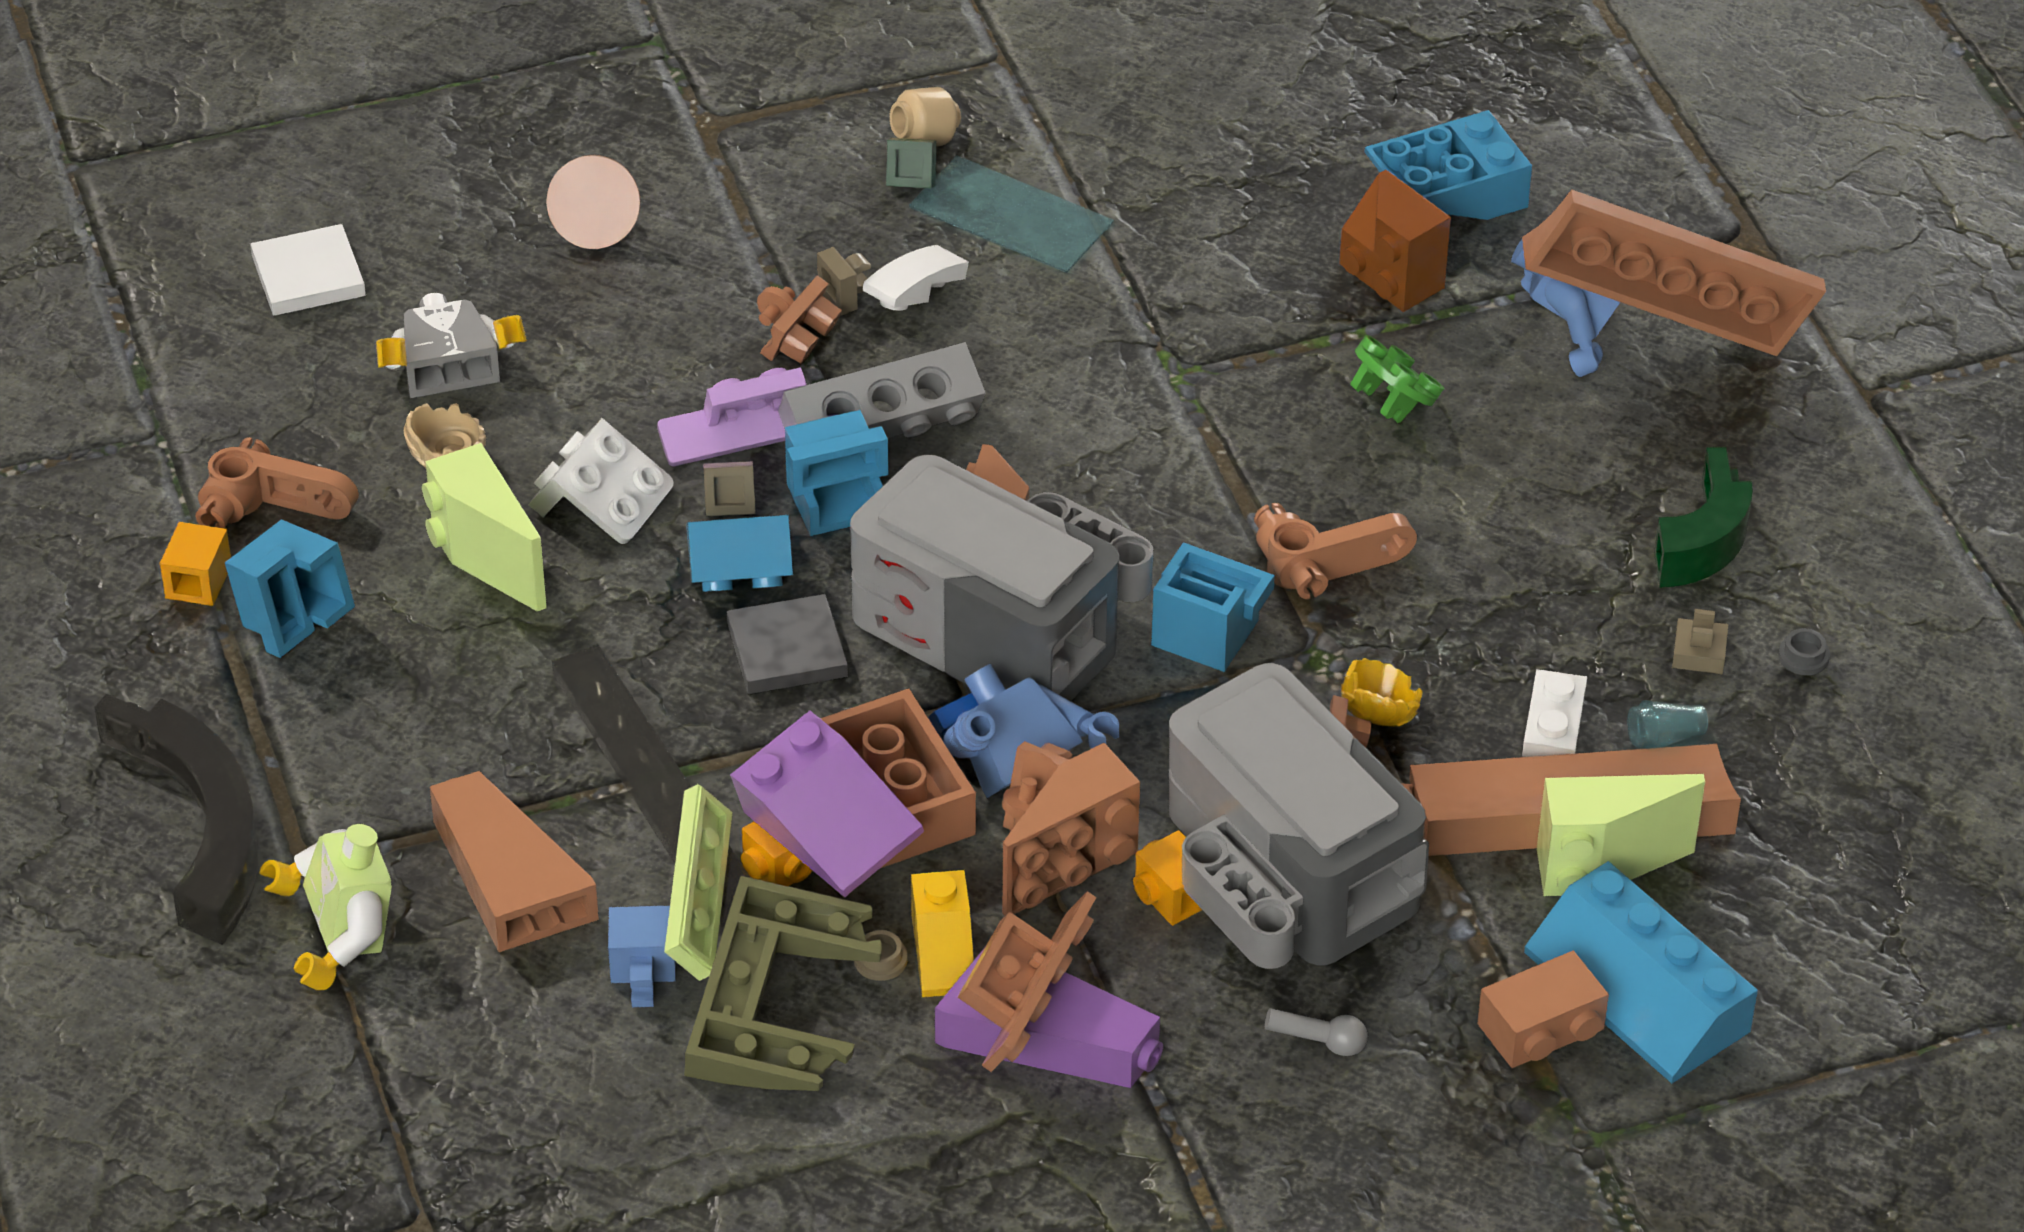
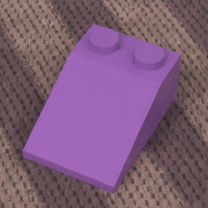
(824, 804)

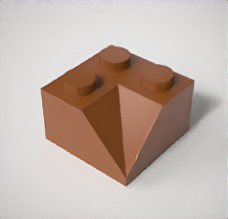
(1396, 242)

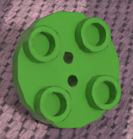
(1395, 368)

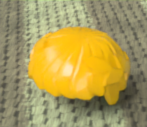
(1380, 693)

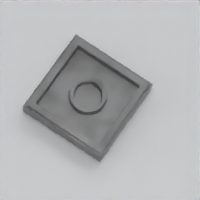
(787, 644)

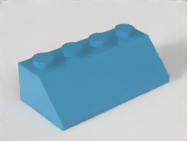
(1663, 983)

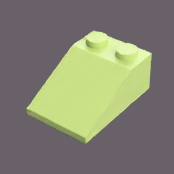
(484, 525)
(1615, 819)

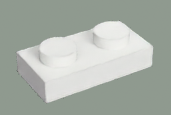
(1554, 714)

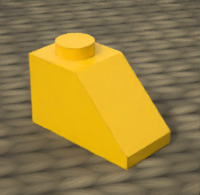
(941, 929)

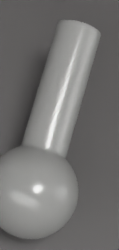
(1342, 1035)

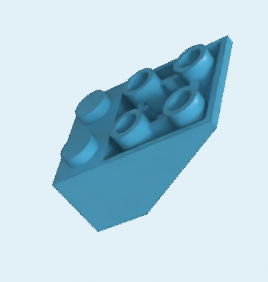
(1460, 166)

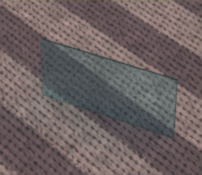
(1012, 214)

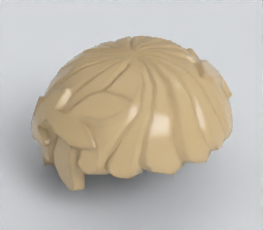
(440, 432)

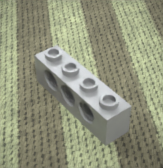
(944, 371)

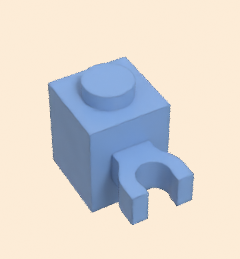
(638, 949)

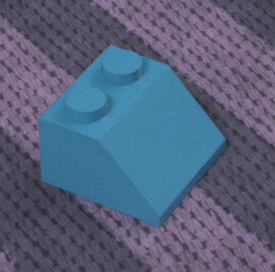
(739, 550)

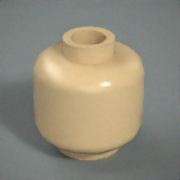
(925, 115)

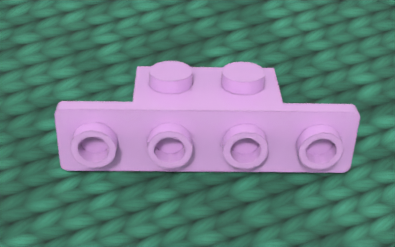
(733, 418)

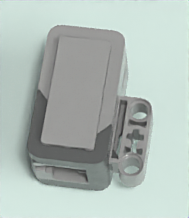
(993, 578)
(1290, 823)

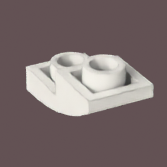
(912, 275)

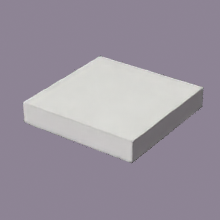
(307, 269)

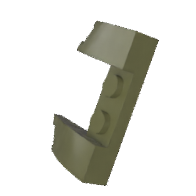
(765, 920)

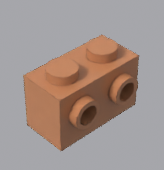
(1543, 1009)

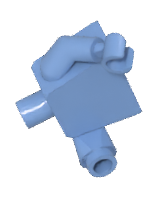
(1582, 310)
(1016, 715)

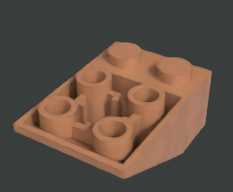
(1072, 829)

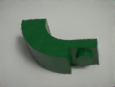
(1710, 537)

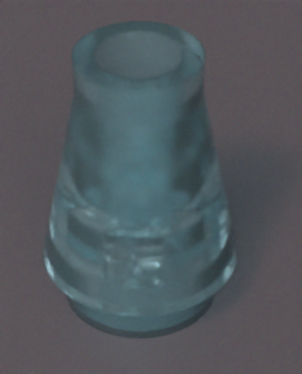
(1663, 723)

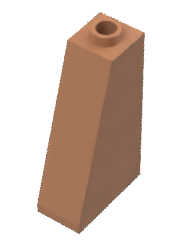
(509, 865)

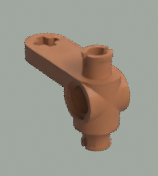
(247, 477)
(1309, 559)

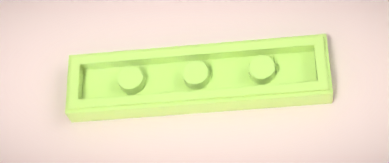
(698, 882)

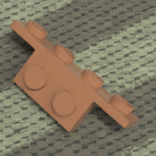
(1016, 971)

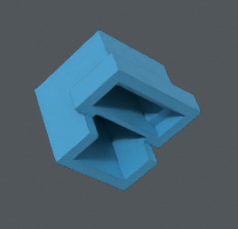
(834, 468)
(288, 584)
(1207, 606)

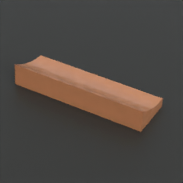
(1672, 272)
(1500, 800)

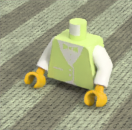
(347, 896)

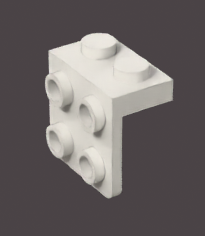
(605, 481)

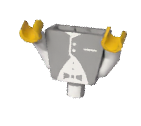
(448, 346)

